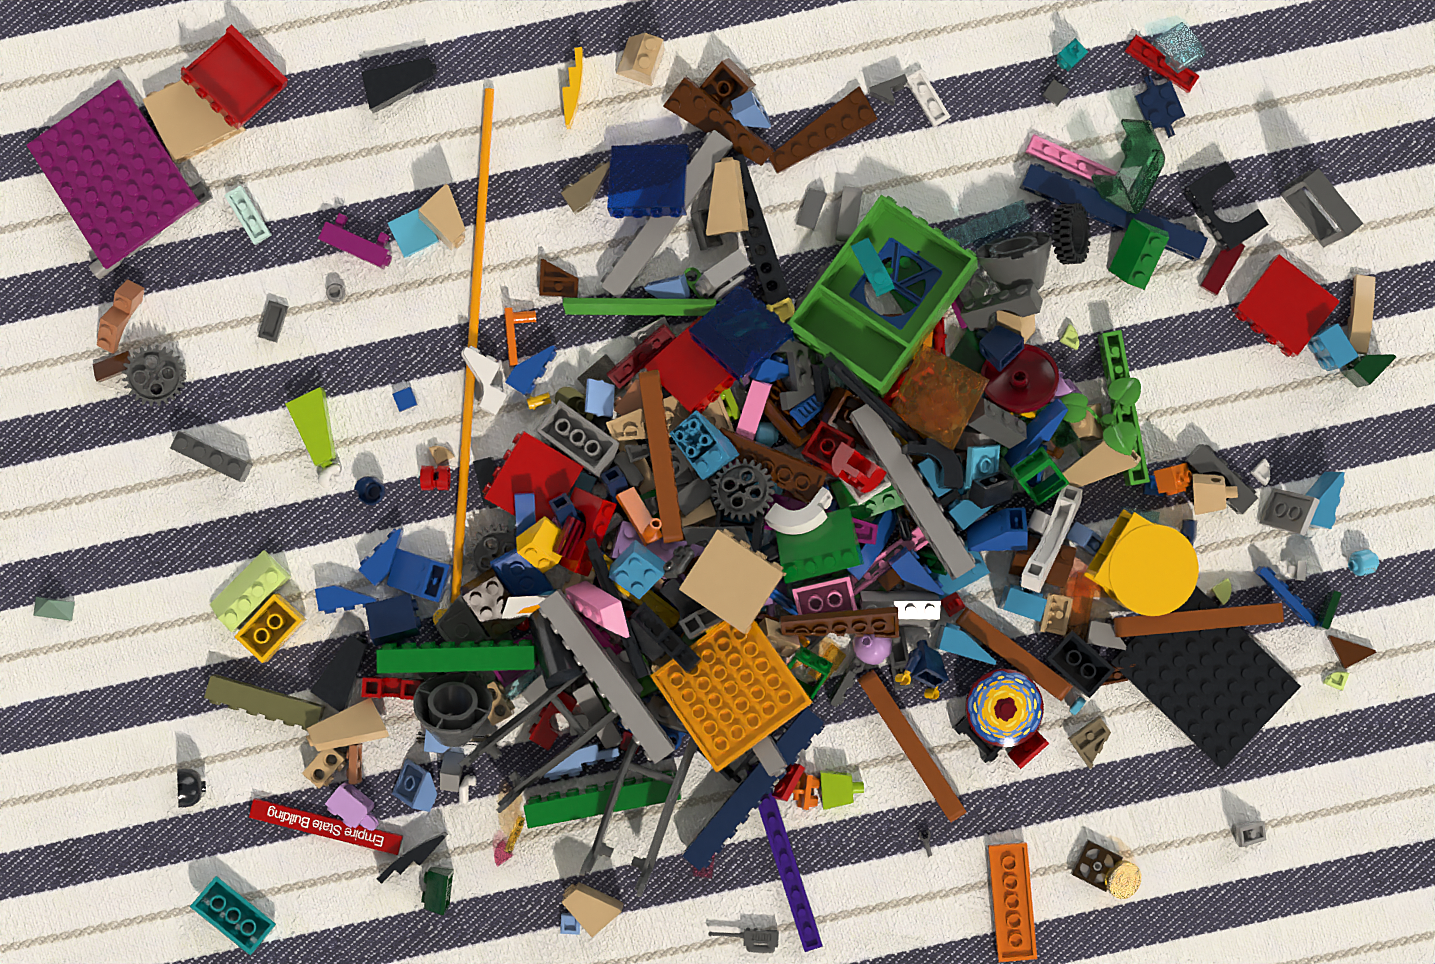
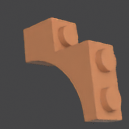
(114, 321)

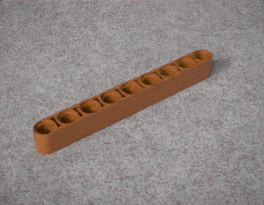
(661, 456)
(1199, 620)
(911, 746)

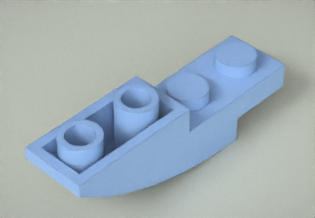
(588, 754)

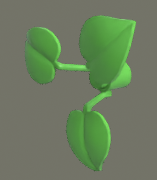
(1118, 436)

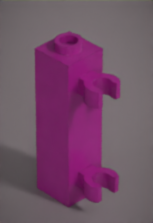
(354, 245)

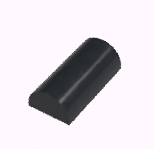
(554, 658)

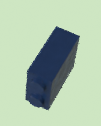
(393, 619)

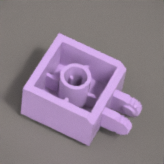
(352, 807)

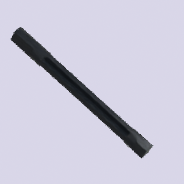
(871, 398)
(607, 585)

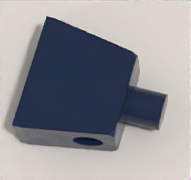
(999, 345)

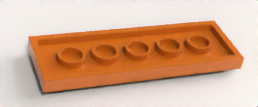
(1012, 902)

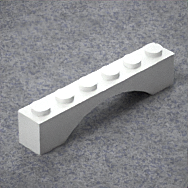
(1053, 537)

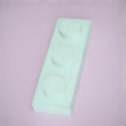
(247, 215)

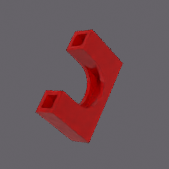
(598, 516)

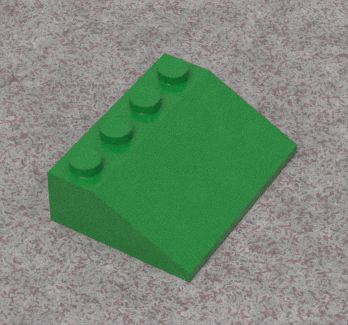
(821, 550)

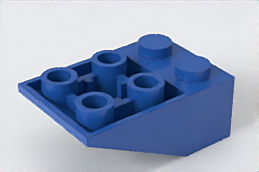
(999, 531)
(419, 575)

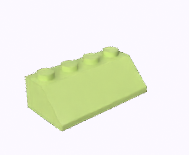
(249, 591)

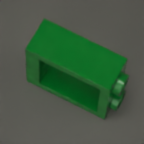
(1033, 465)
(815, 662)

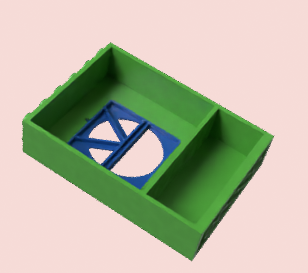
(842, 322)

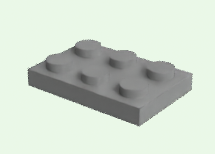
(1289, 511)

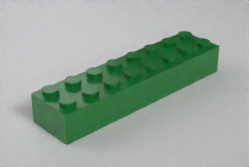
(452, 657)
(593, 800)

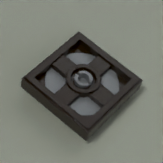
(1094, 864)

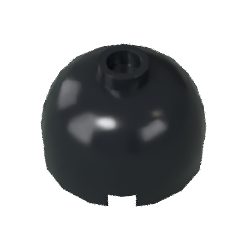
(189, 787)

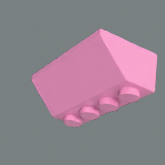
(598, 607)

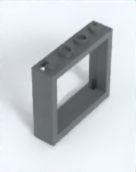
(1329, 200)

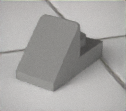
(1249, 833)

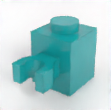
(1071, 55)

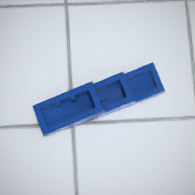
(1039, 429)
(524, 512)
(886, 526)

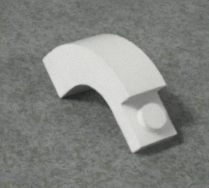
(800, 520)

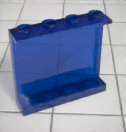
(648, 180)
(740, 333)

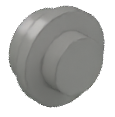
(335, 292)

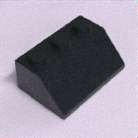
(1079, 663)

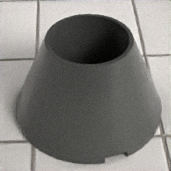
(1016, 260)
(450, 695)

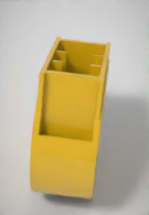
(1145, 566)

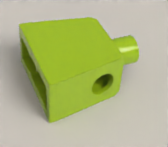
(838, 789)

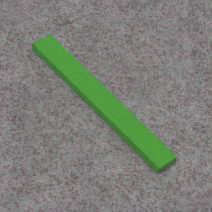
(638, 306)

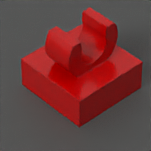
(952, 604)

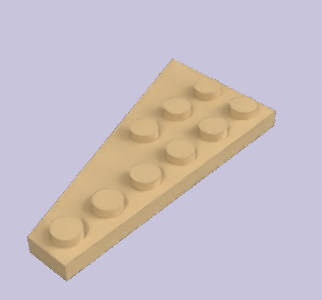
(634, 425)

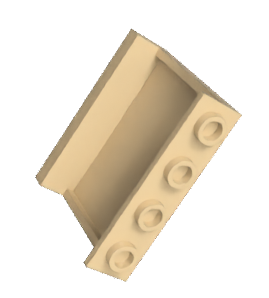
(186, 121)
(732, 580)

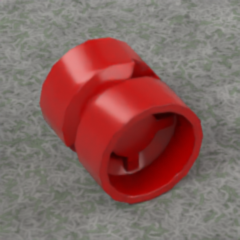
(428, 478)

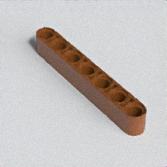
(1013, 654)

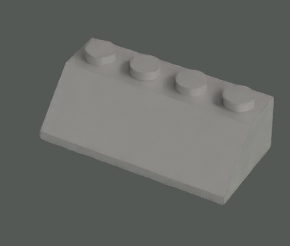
(579, 439)
(915, 608)

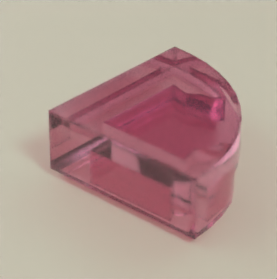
(499, 854)

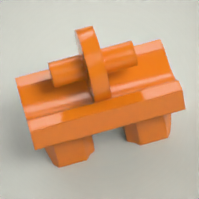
(802, 791)

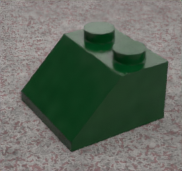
(1366, 368)
(438, 889)

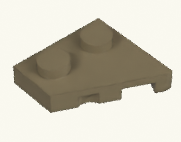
(1090, 740)

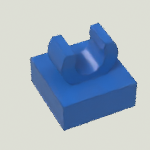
(1151, 488)

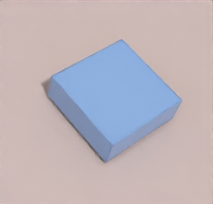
(569, 924)

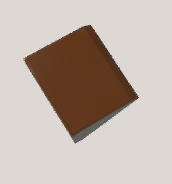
(889, 579)

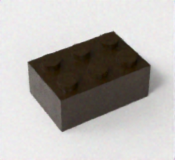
(488, 599)

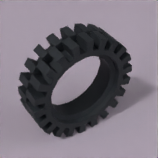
(1071, 233)

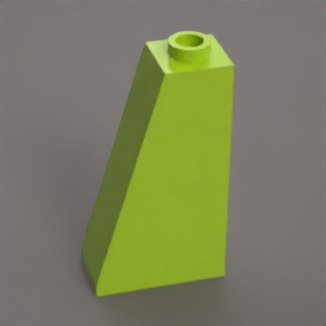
(314, 425)

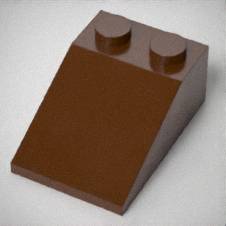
(727, 83)
(837, 413)

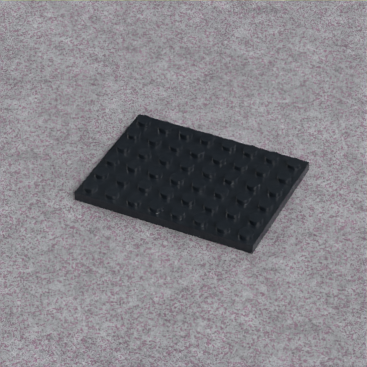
(1208, 682)

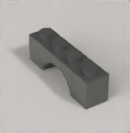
(1022, 300)
(210, 456)
(1203, 460)
(699, 622)

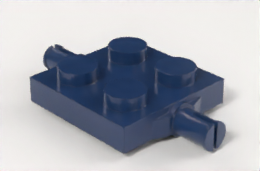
(1160, 105)

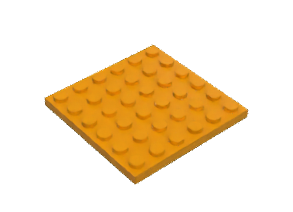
(733, 693)

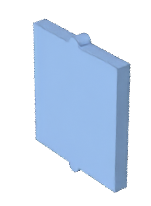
(599, 398)

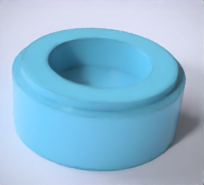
(1077, 705)

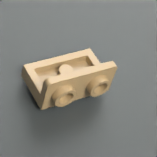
(1056, 614)

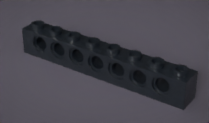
(763, 239)

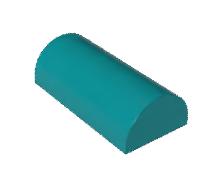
(233, 915)

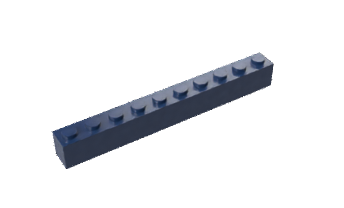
(1070, 191)
(750, 792)

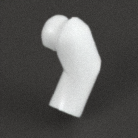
(325, 475)
(464, 788)

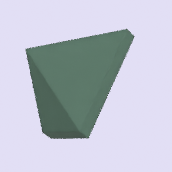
(54, 608)

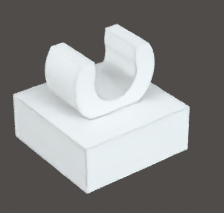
(1300, 570)

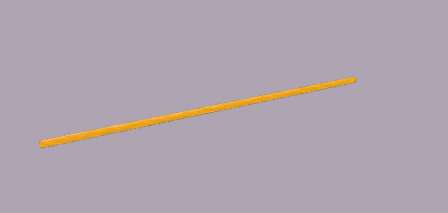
(472, 341)

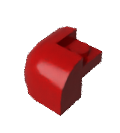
(856, 469)

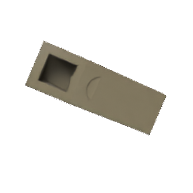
(584, 191)

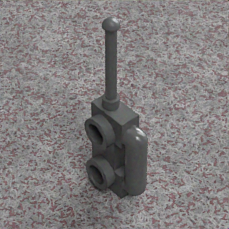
(680, 560)
(755, 936)

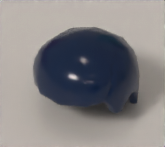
(370, 490)

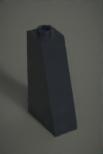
(396, 81)
(341, 675)

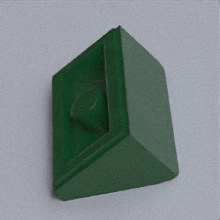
(931, 560)

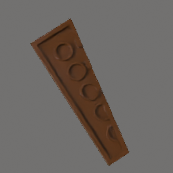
(707, 114)
(835, 124)
(786, 471)
(876, 621)

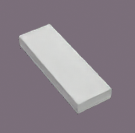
(927, 97)

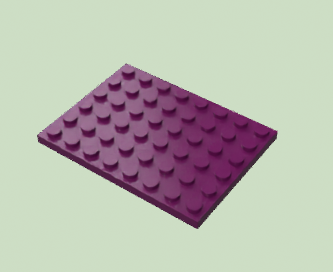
(113, 174)

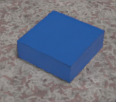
(405, 399)

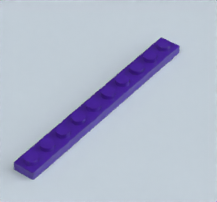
(789, 872)

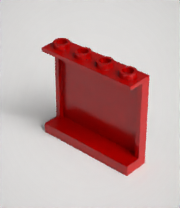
(234, 78)
(1286, 306)
(690, 373)
(531, 469)

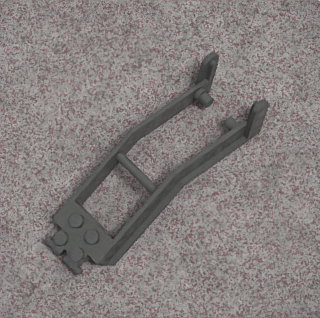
(665, 716)
(519, 782)

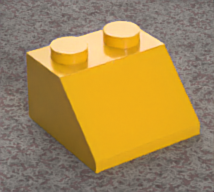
(537, 544)

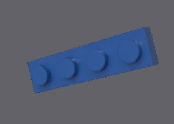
(1281, 590)

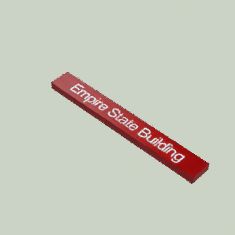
(325, 826)

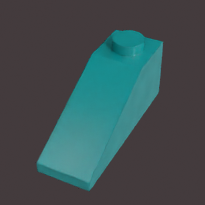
(872, 267)

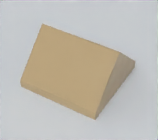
(1020, 325)

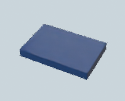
(520, 576)

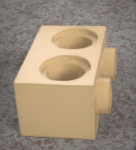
(500, 699)
(322, 762)

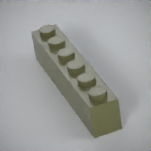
(263, 701)

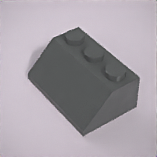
(997, 424)

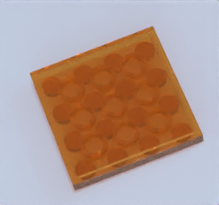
(938, 396)

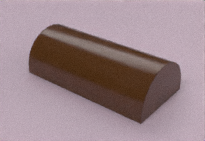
(783, 420)

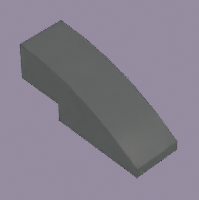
(898, 659)

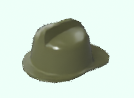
(574, 400)

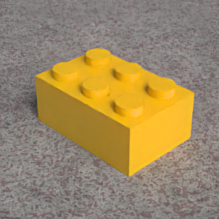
(270, 628)

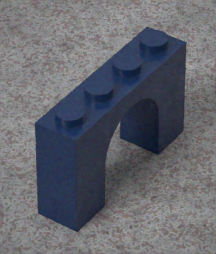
(614, 484)

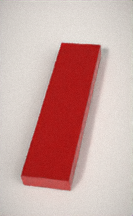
(1155, 60)

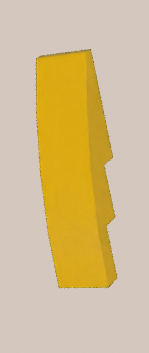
(572, 94)

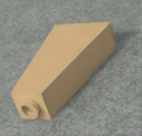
(727, 200)
(1098, 464)
(348, 727)

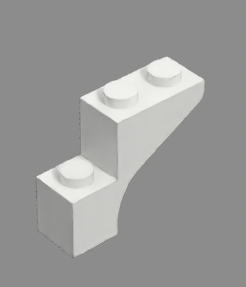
(484, 371)

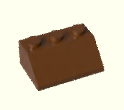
(1061, 566)

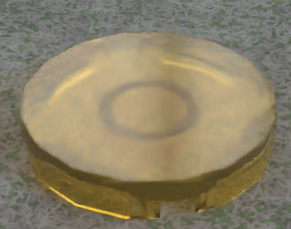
(515, 833)
(1123, 879)

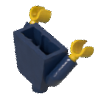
(925, 666)

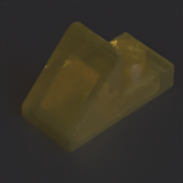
(834, 656)

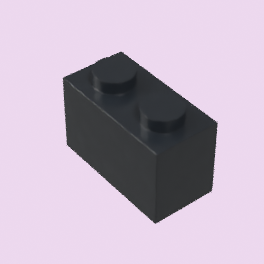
(991, 489)

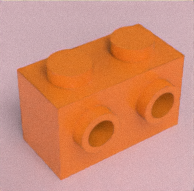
(1173, 479)

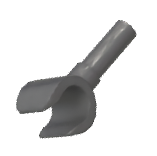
(926, 843)

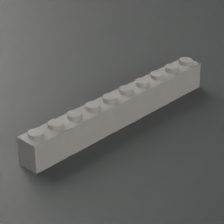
(656, 230)
(913, 492)
(607, 676)

